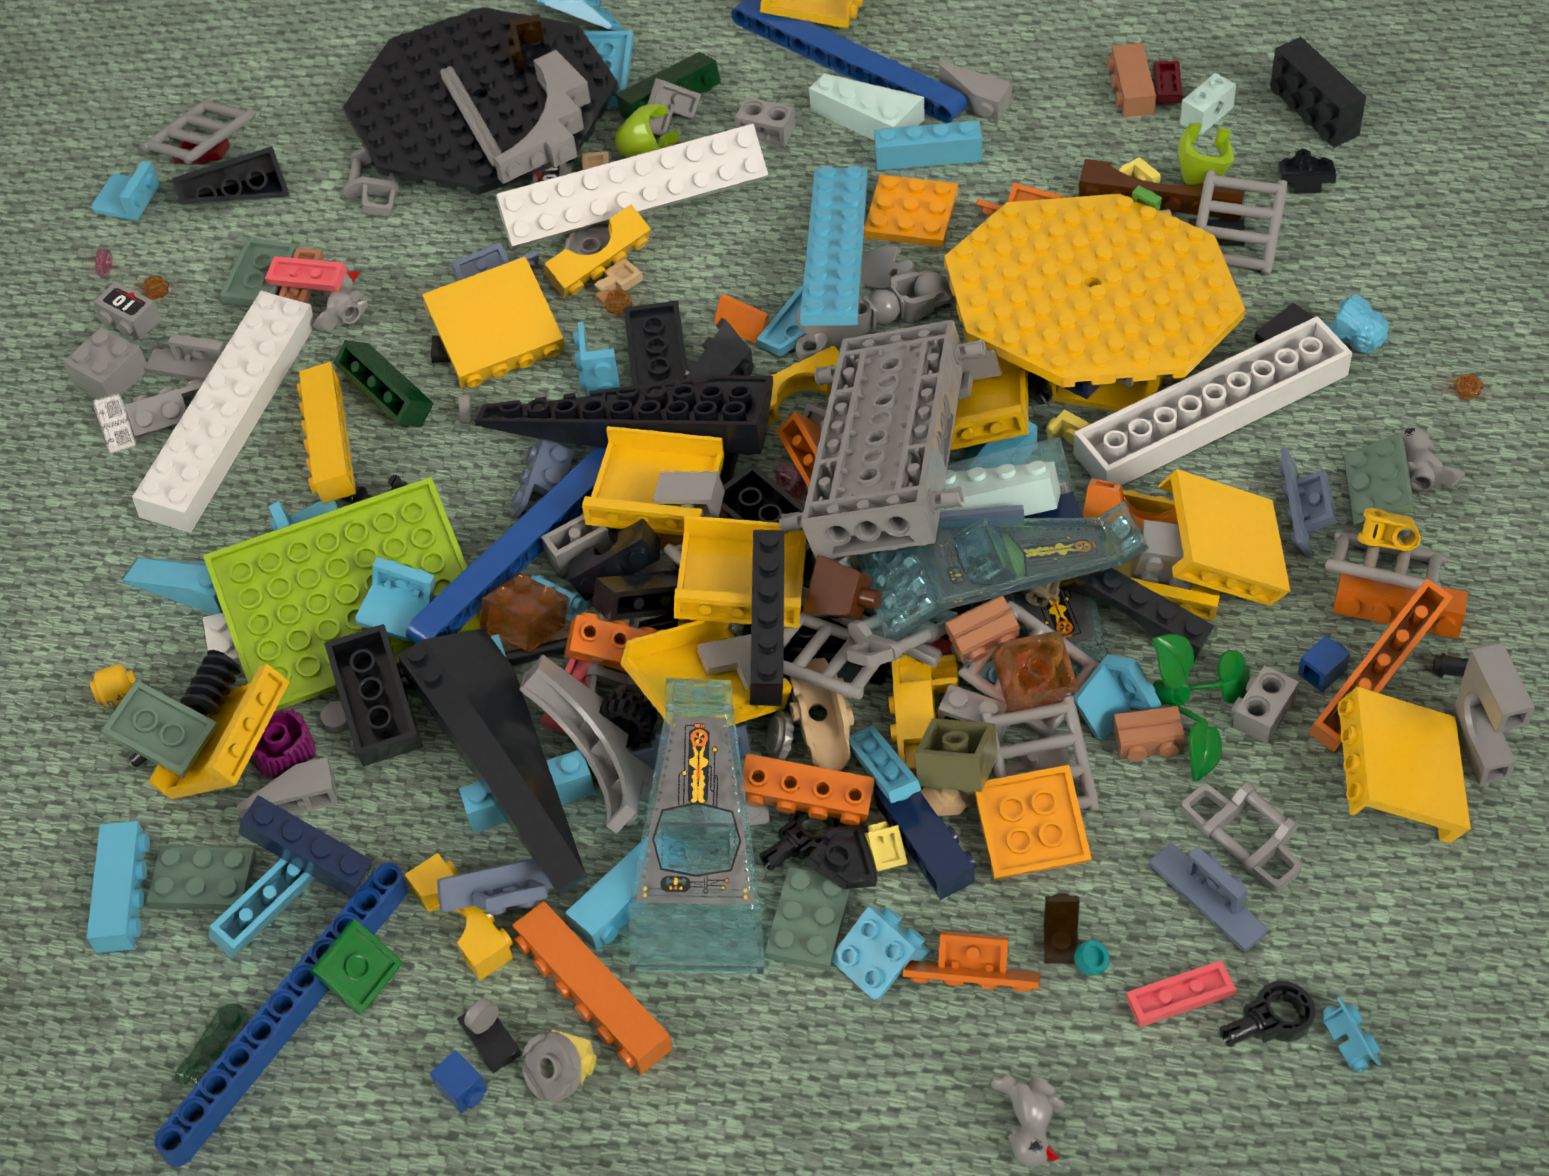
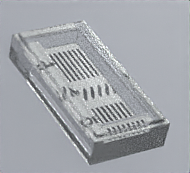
(114, 423)

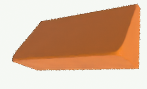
(744, 319)

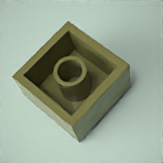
(956, 755)

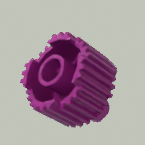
(283, 744)

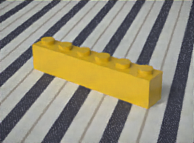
(325, 433)

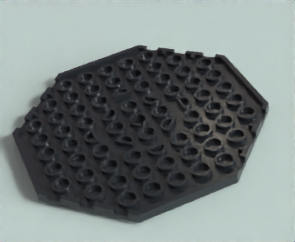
(417, 128)

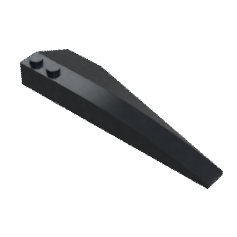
(720, 407)
(487, 720)

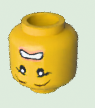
(112, 684)

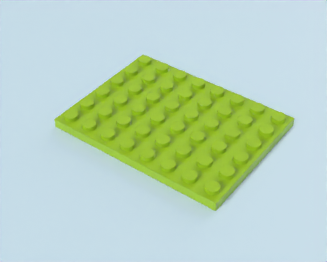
(310, 578)

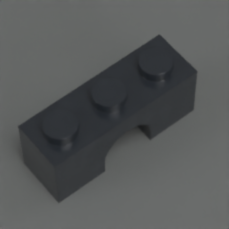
(634, 550)

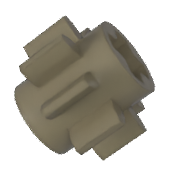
(1041, 595)

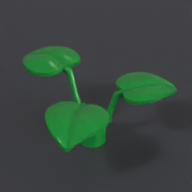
(1174, 661)

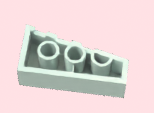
(864, 105)
(1028, 485)

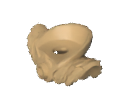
(825, 739)

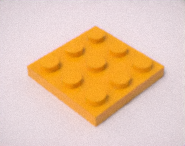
(911, 210)
(1032, 822)

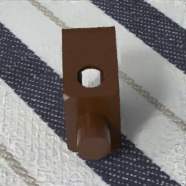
(839, 591)

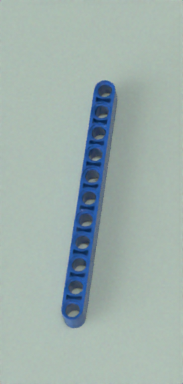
(849, 59)
(507, 555)
(272, 1022)

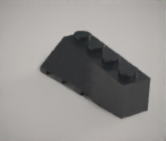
(239, 178)
(722, 356)

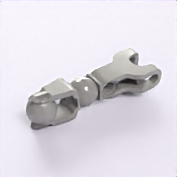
(881, 308)

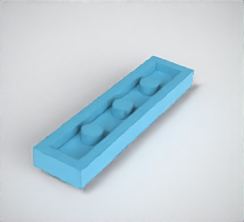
(883, 764)

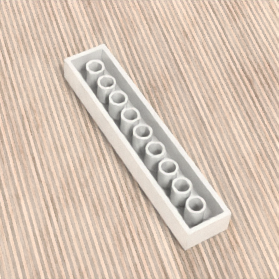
(643, 181)
(1212, 403)
(224, 412)

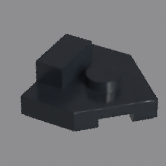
(1306, 172)
(844, 858)

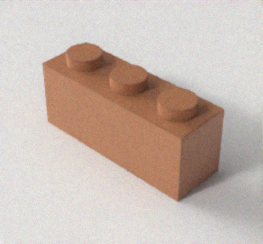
(1132, 80)

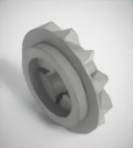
(779, 735)

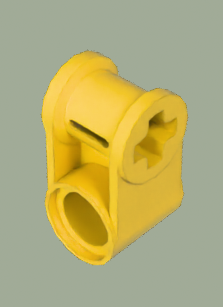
(1383, 527)

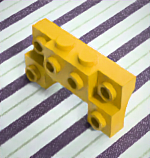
(914, 700)

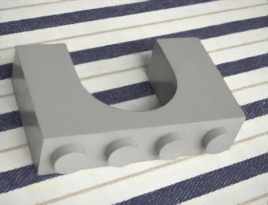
(1486, 705)

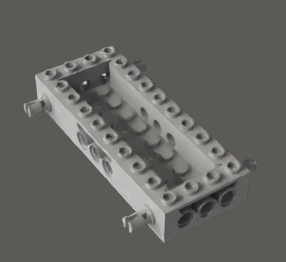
(906, 395)

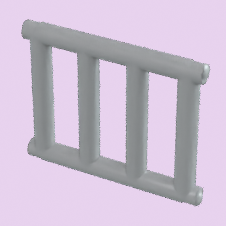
(193, 118)
(1274, 215)
(1368, 570)
(972, 676)
(826, 678)
(1073, 738)

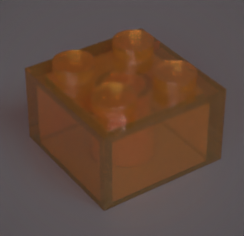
(524, 612)
(1034, 671)

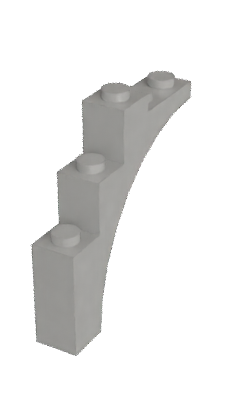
(553, 134)
(603, 744)

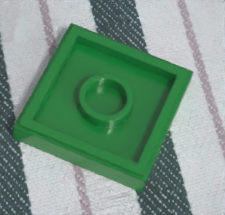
(356, 966)

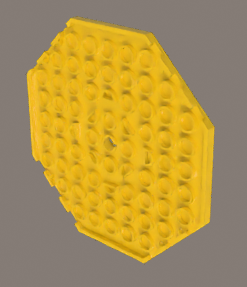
(1156, 304)

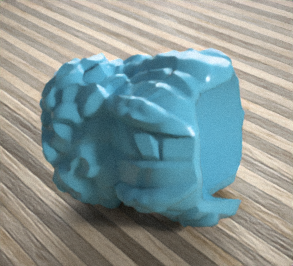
(1360, 325)

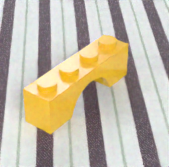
(571, 271)
(800, 378)
(481, 943)

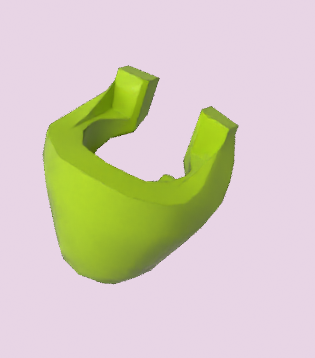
(635, 135)
(1195, 165)

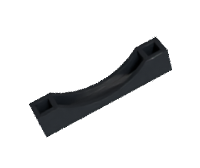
(1143, 605)
(767, 618)

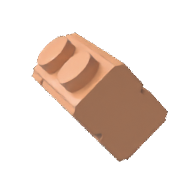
(982, 629)
(1148, 733)

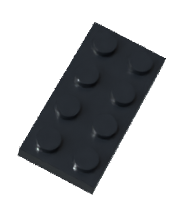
(655, 344)

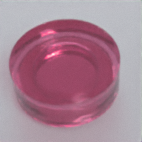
(103, 262)

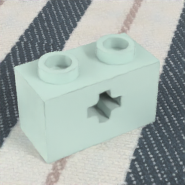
(1208, 102)

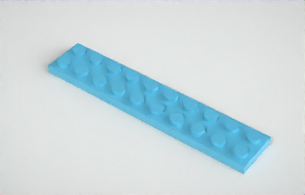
(834, 247)

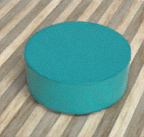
(1091, 958)

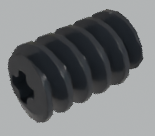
(211, 683)

